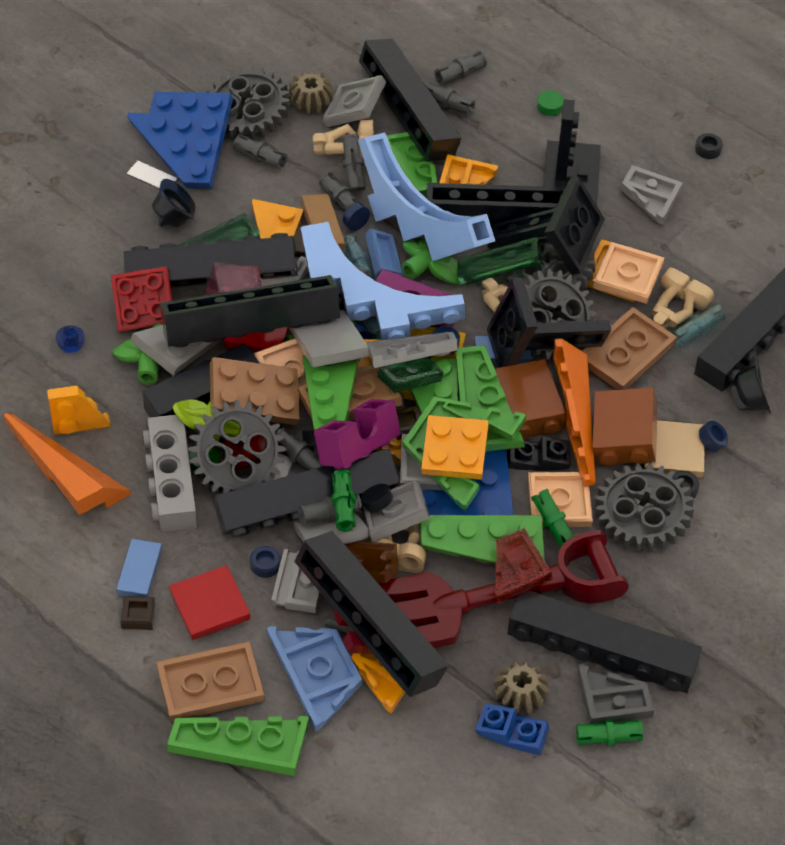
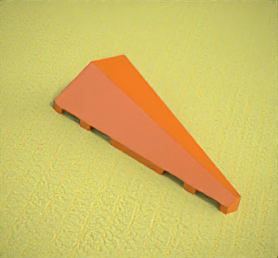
(574, 380)
(77, 479)

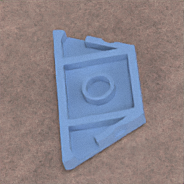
(317, 670)

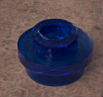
(70, 338)

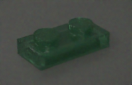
(410, 374)

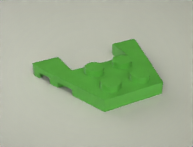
(505, 424)

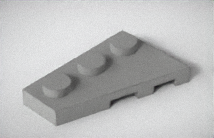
(410, 348)
(170, 358)

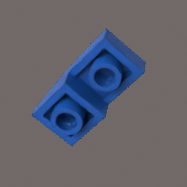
(513, 731)

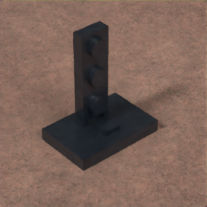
(570, 159)
(569, 226)
(516, 329)

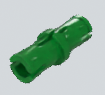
(343, 500)
(552, 517)
(609, 732)

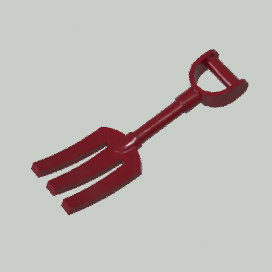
(444, 607)

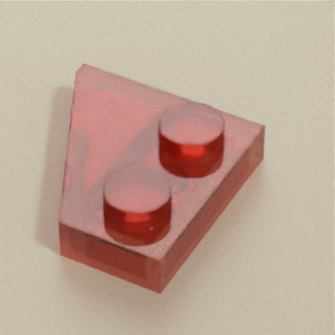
(518, 566)

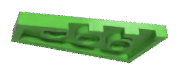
(481, 387)
(330, 390)
(476, 534)
(255, 744)

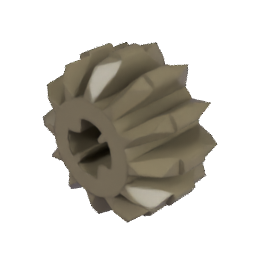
(310, 92)
(521, 687)

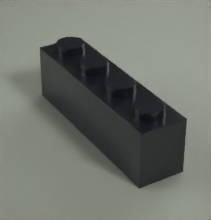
(188, 384)

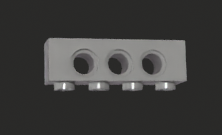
(171, 474)

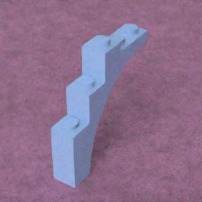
(417, 216)
(366, 298)

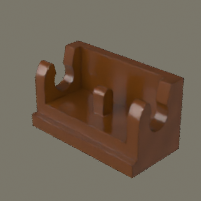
(376, 558)

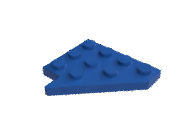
(186, 133)
(492, 498)

